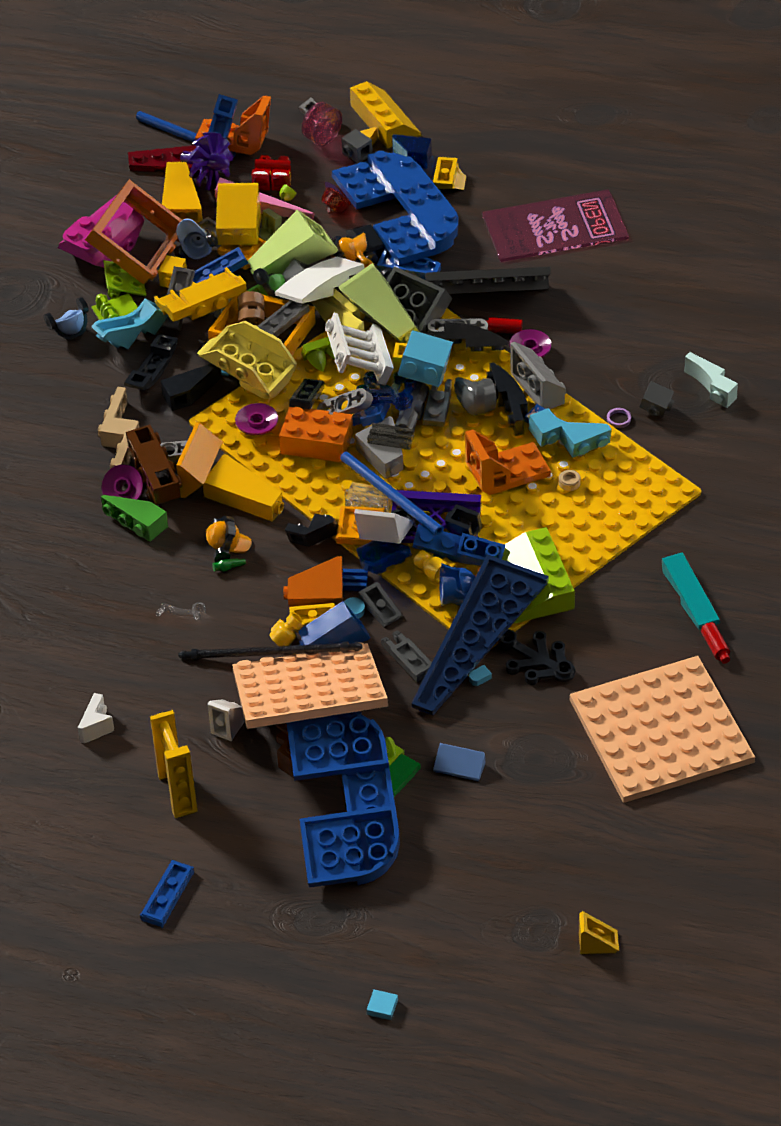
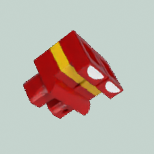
(272, 171)

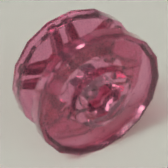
(322, 123)

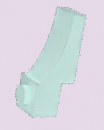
(712, 377)

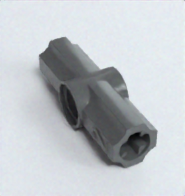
(409, 417)

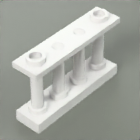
(373, 342)

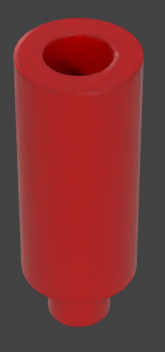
(504, 325)
(716, 642)

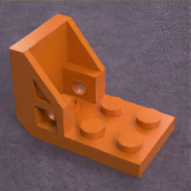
(251, 132)
(504, 469)

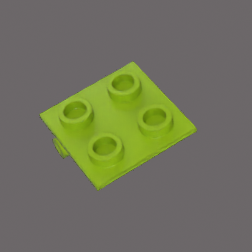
(119, 280)
(113, 308)

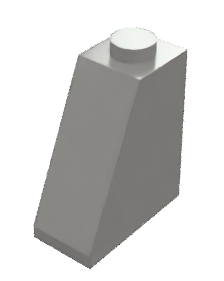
(384, 459)

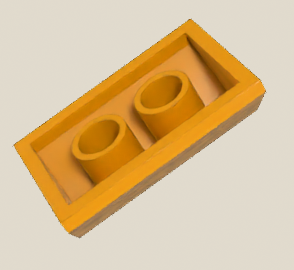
(197, 459)

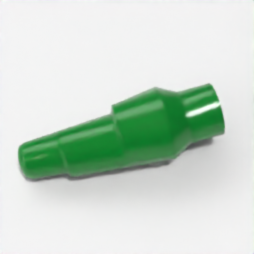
(227, 564)

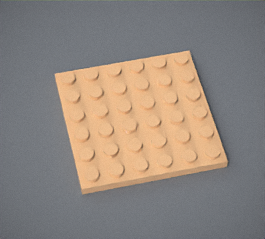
(308, 686)
(661, 729)

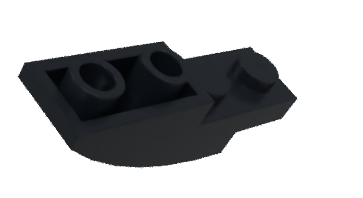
(475, 337)
(510, 397)

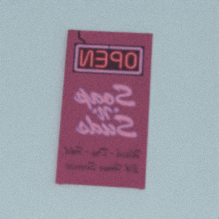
(554, 225)

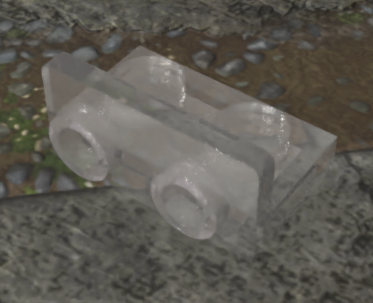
(366, 496)

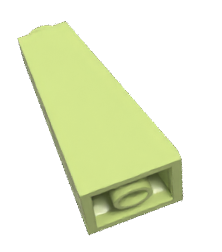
(296, 239)
(377, 300)

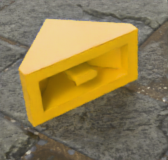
(596, 936)

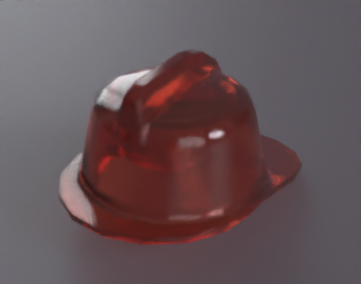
(334, 199)

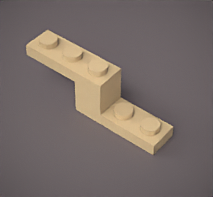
(114, 428)

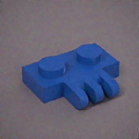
(373, 414)

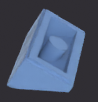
(459, 762)

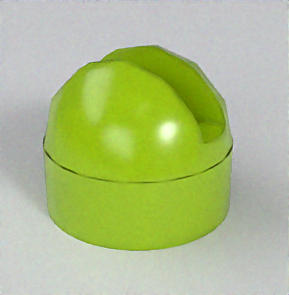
(287, 193)

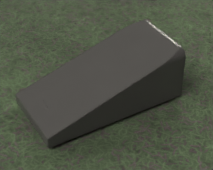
(379, 604)

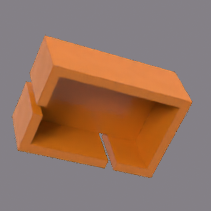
(316, 434)

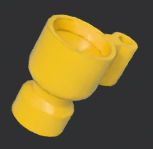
(431, 564)
(284, 632)

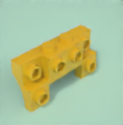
(202, 297)

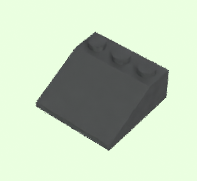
(419, 298)

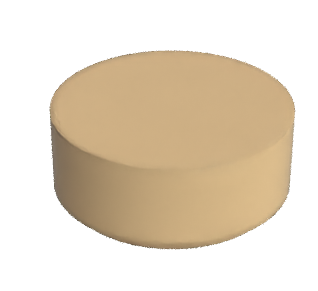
(569, 480)

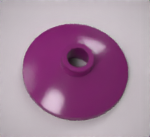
(533, 339)
(256, 419)
(121, 475)

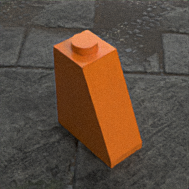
(316, 585)

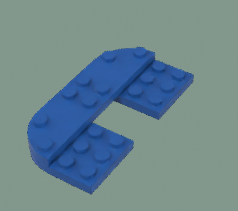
(389, 176)
(365, 838)

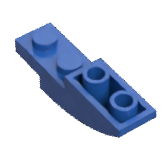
(457, 548)

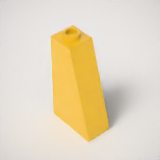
(180, 192)
(242, 489)

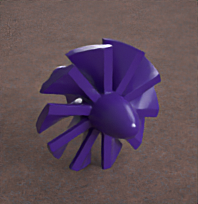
(210, 157)

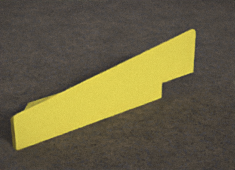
(347, 311)

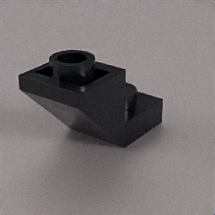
(373, 240)
(320, 529)

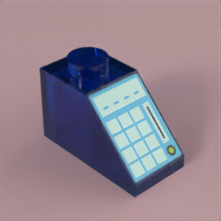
(415, 147)

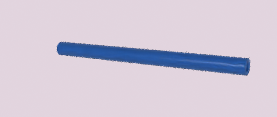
(392, 493)

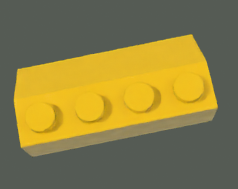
(381, 111)

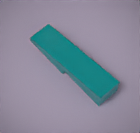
(689, 589)

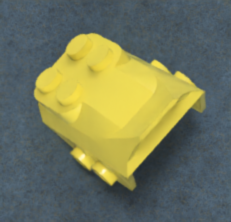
(252, 357)

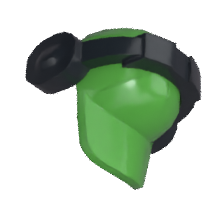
(267, 283)

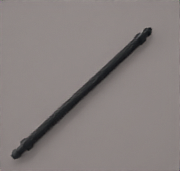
(196, 654)

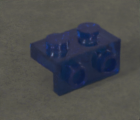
(379, 555)

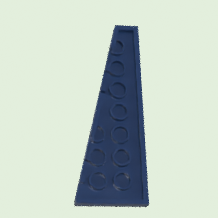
(489, 609)

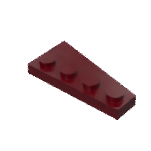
(157, 158)

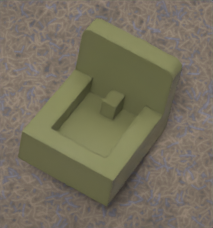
(270, 224)

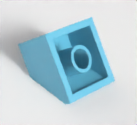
(425, 358)

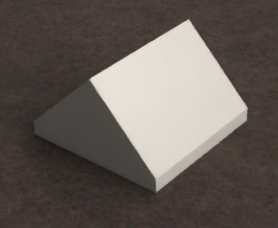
(382, 526)

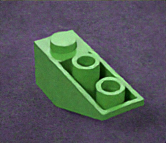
(138, 515)

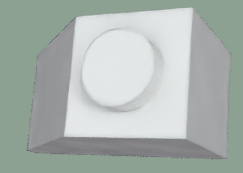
(225, 718)

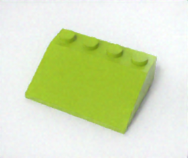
(538, 553)

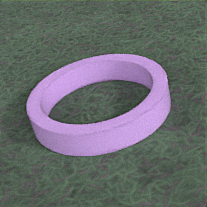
(619, 410)

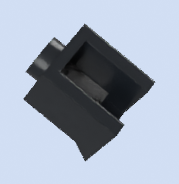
(463, 520)

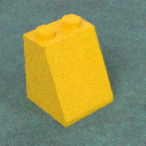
(238, 214)

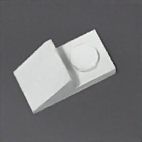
(95, 721)

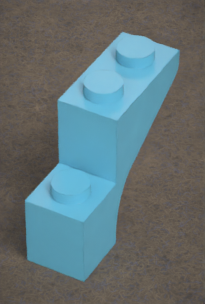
(125, 329)
(575, 436)

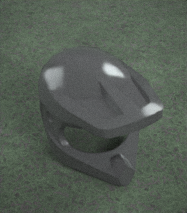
(476, 396)

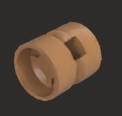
(251, 307)

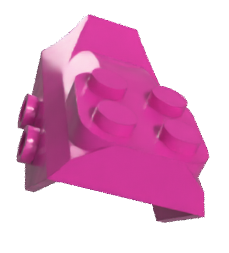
(122, 229)

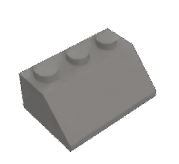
(536, 377)

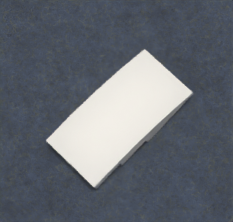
(319, 280)

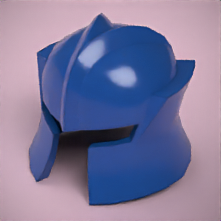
(454, 584)

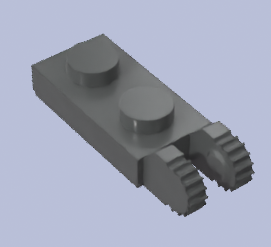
(407, 655)

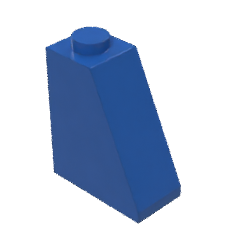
(334, 627)

